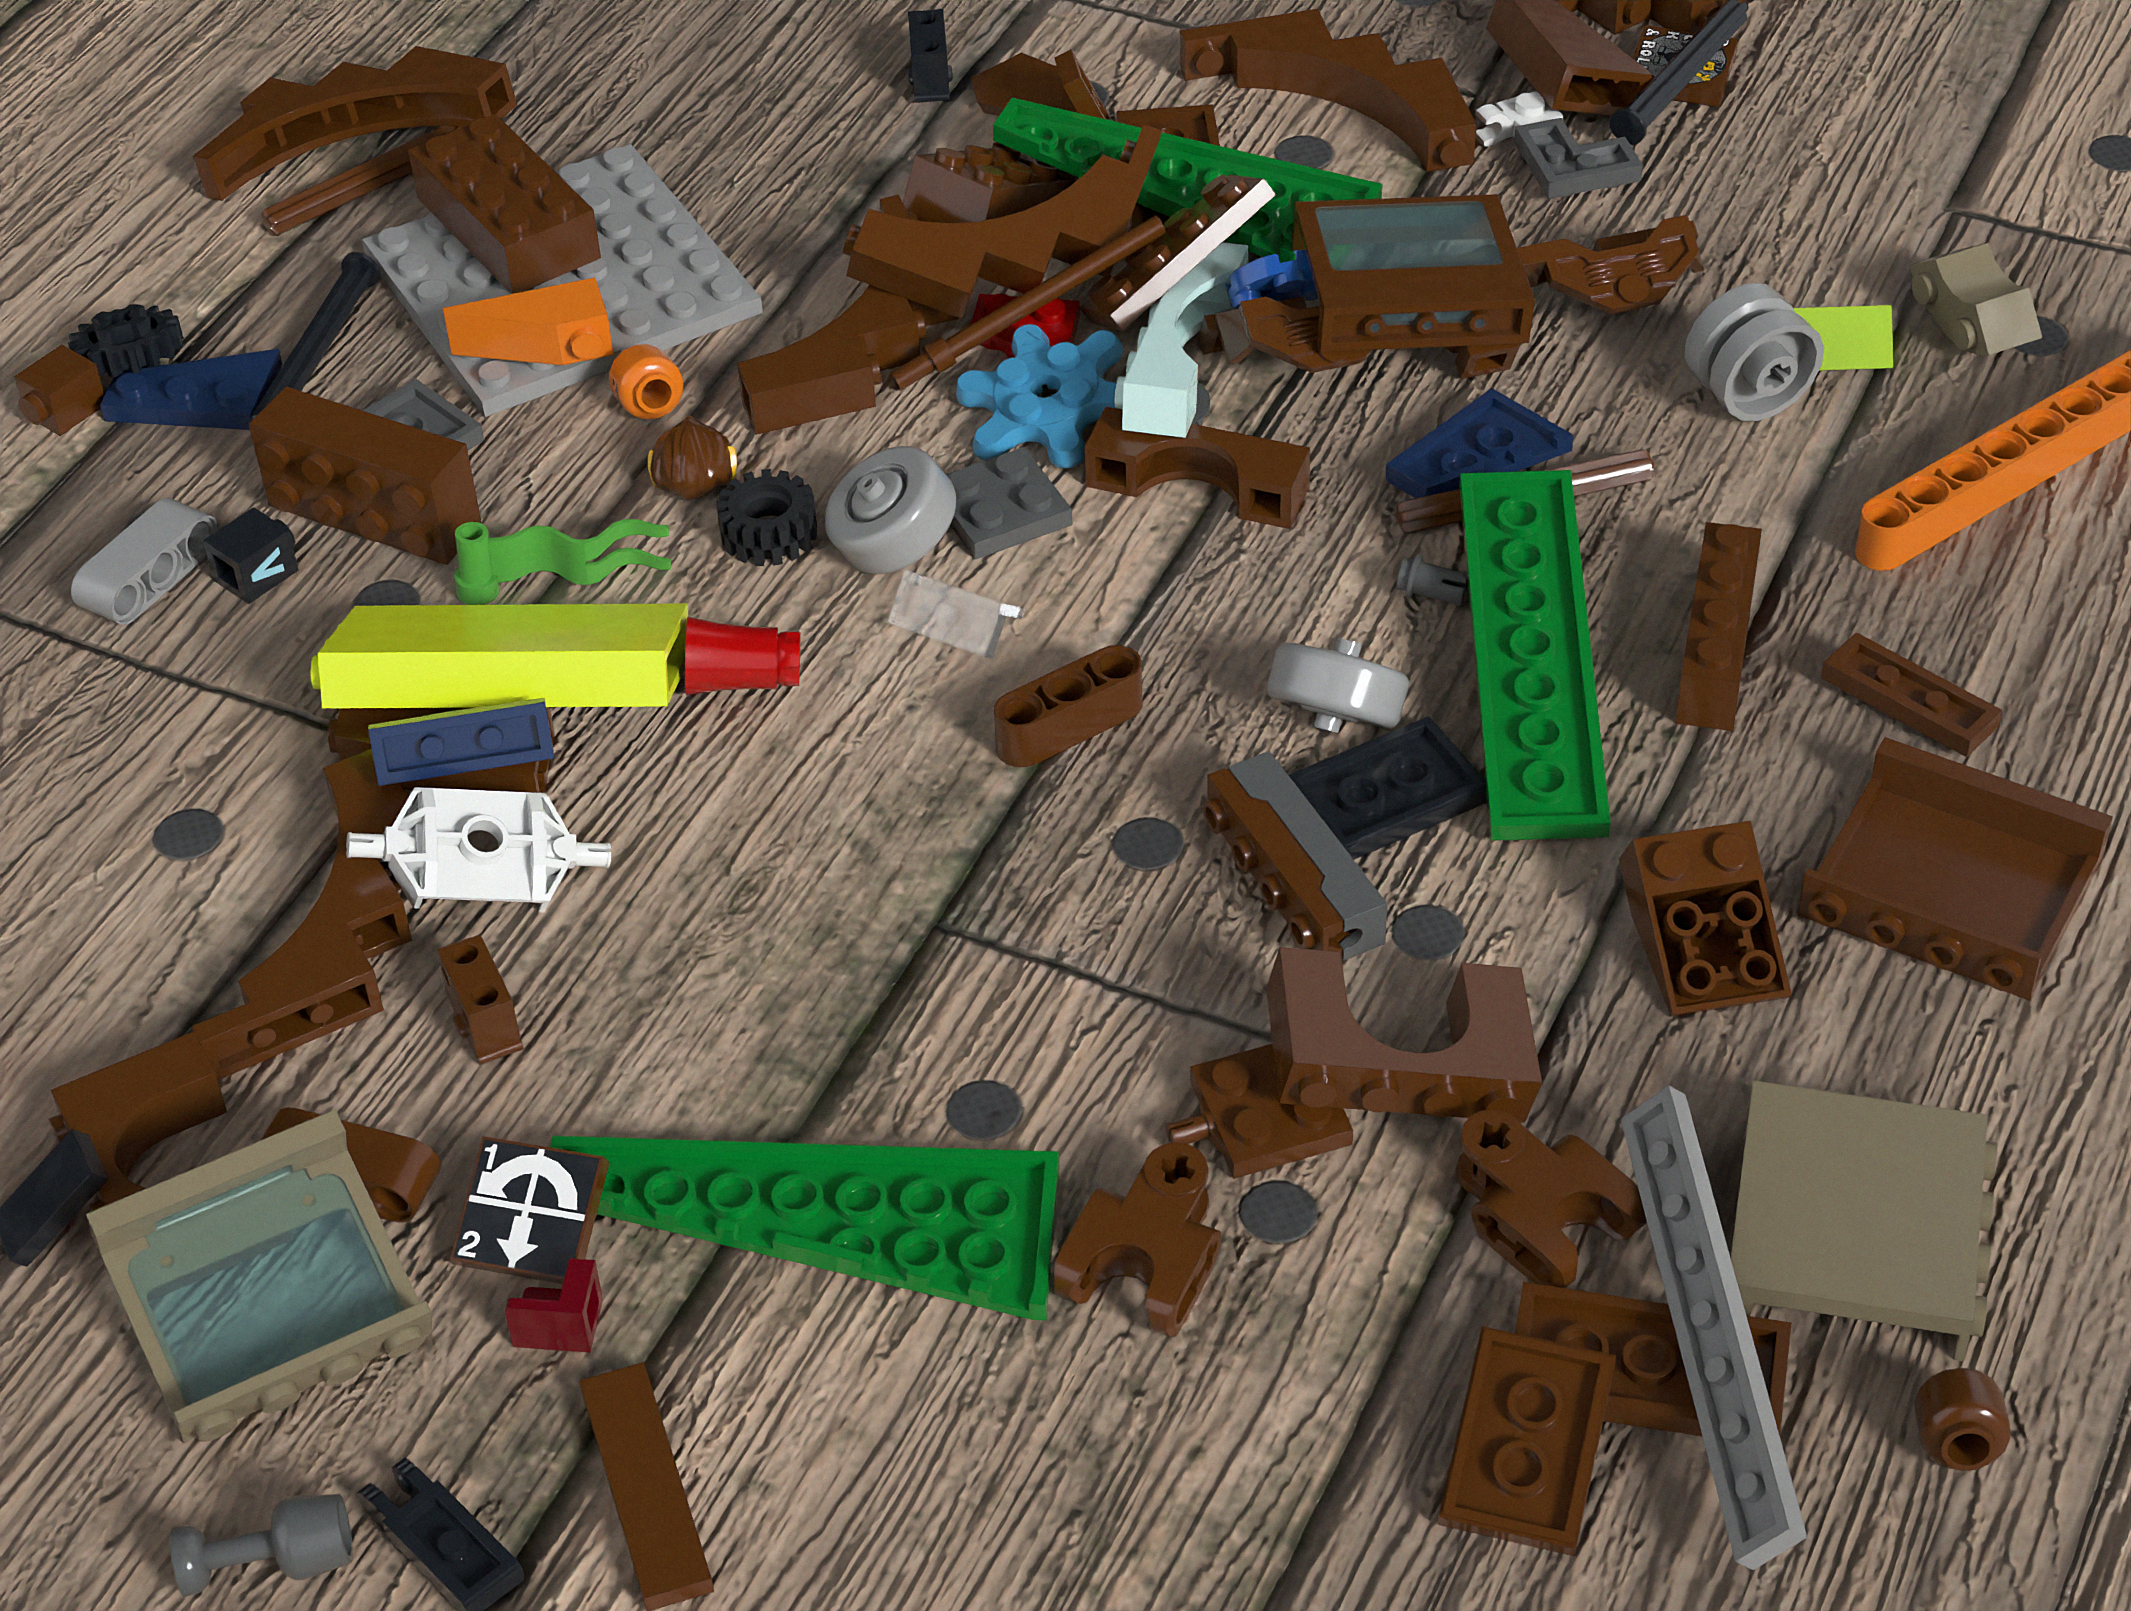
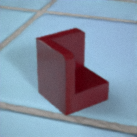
(558, 1317)

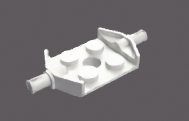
(435, 860)

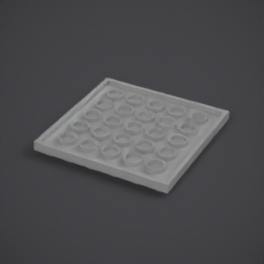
(654, 273)

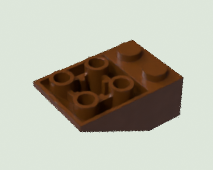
(978, 184)
(1705, 918)

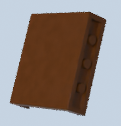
(1958, 868)

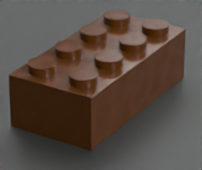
(505, 204)
(364, 474)

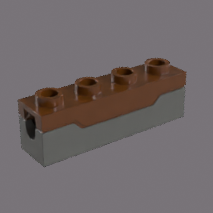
(1294, 858)

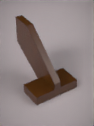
(1038, 82)

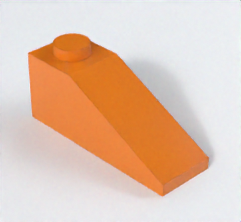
(536, 326)

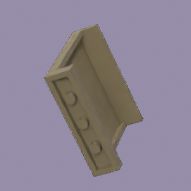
(1864, 1209)

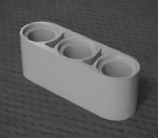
(143, 561)

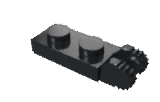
(443, 1540)

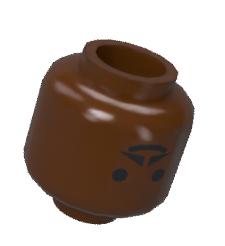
(1962, 1419)

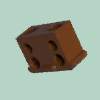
(479, 999)

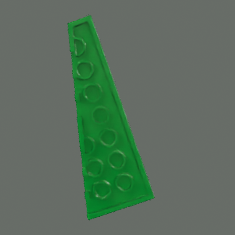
(1177, 169)
(905, 1217)

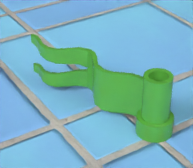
(491, 561)

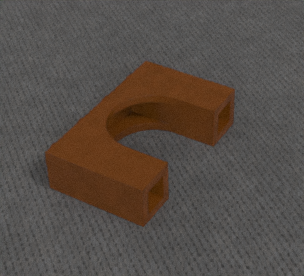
(1335, 1063)
(138, 1105)

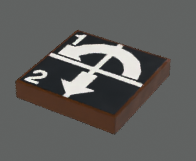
(529, 1209)

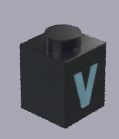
(251, 555)

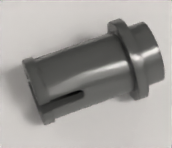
(1432, 581)

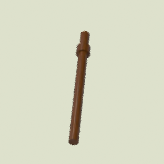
(942, 353)

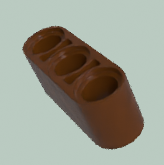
(1068, 706)
(392, 1166)

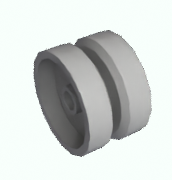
(1753, 352)

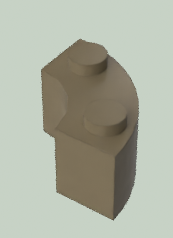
(1975, 301)

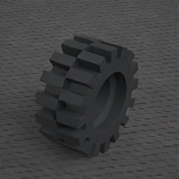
(771, 537)

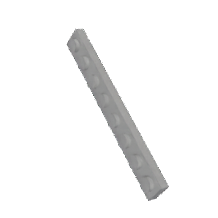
(1713, 1331)

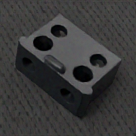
(929, 60)

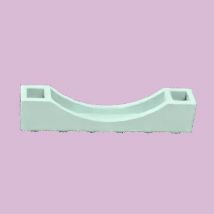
(1160, 376)

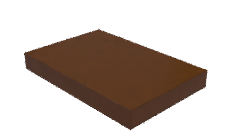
(1527, 1441)

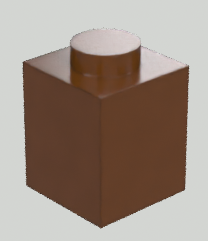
(60, 390)

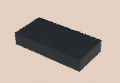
(50, 1197)

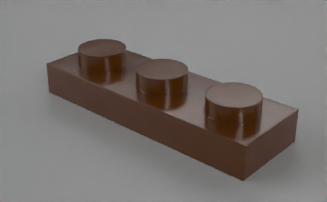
(1911, 694)

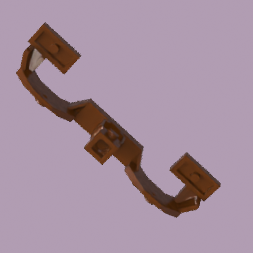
(1614, 277)

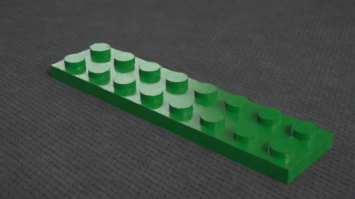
(1533, 657)

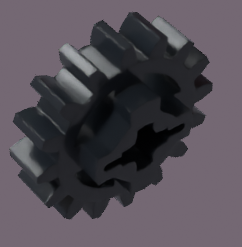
(128, 339)

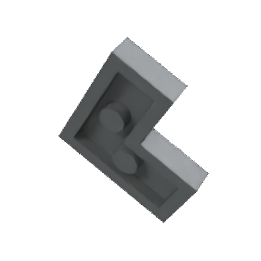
(1572, 168)

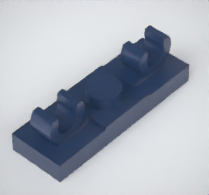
(461, 741)

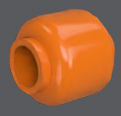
(646, 381)

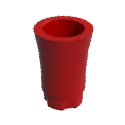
(739, 657)

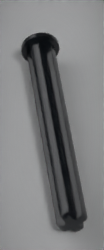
(1678, 72)
(357, 274)

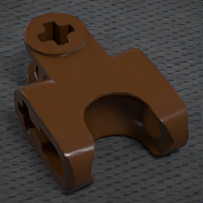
(1537, 1191)
(1147, 1236)

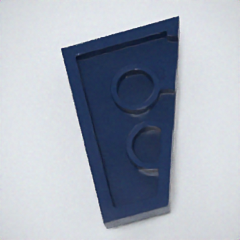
(194, 393)
(1480, 438)

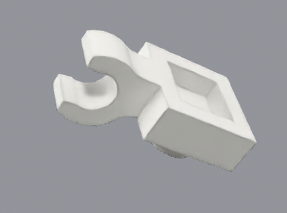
(1507, 114)

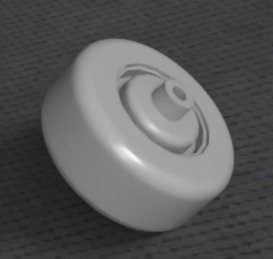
(890, 510)
(1337, 685)

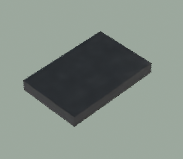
(1391, 787)

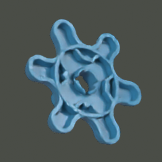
(1051, 420)

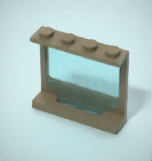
(258, 1277)

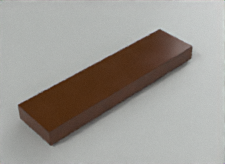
(646, 1487)

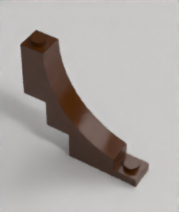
(1300, 57)
(942, 261)
(323, 969)

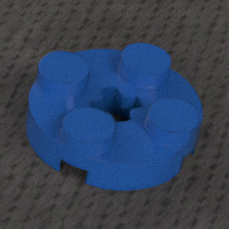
(1272, 279)

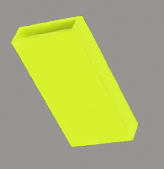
(503, 656)

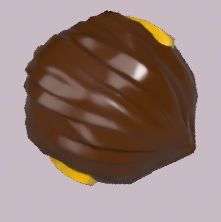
(692, 460)

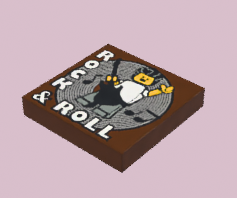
(1708, 86)

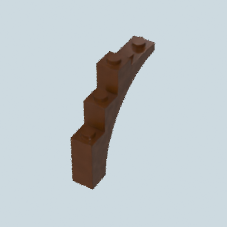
(351, 101)
(839, 363)

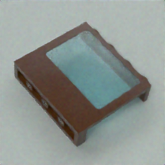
(1414, 272)

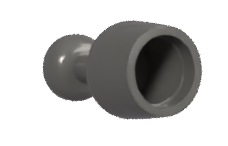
(305, 1536)

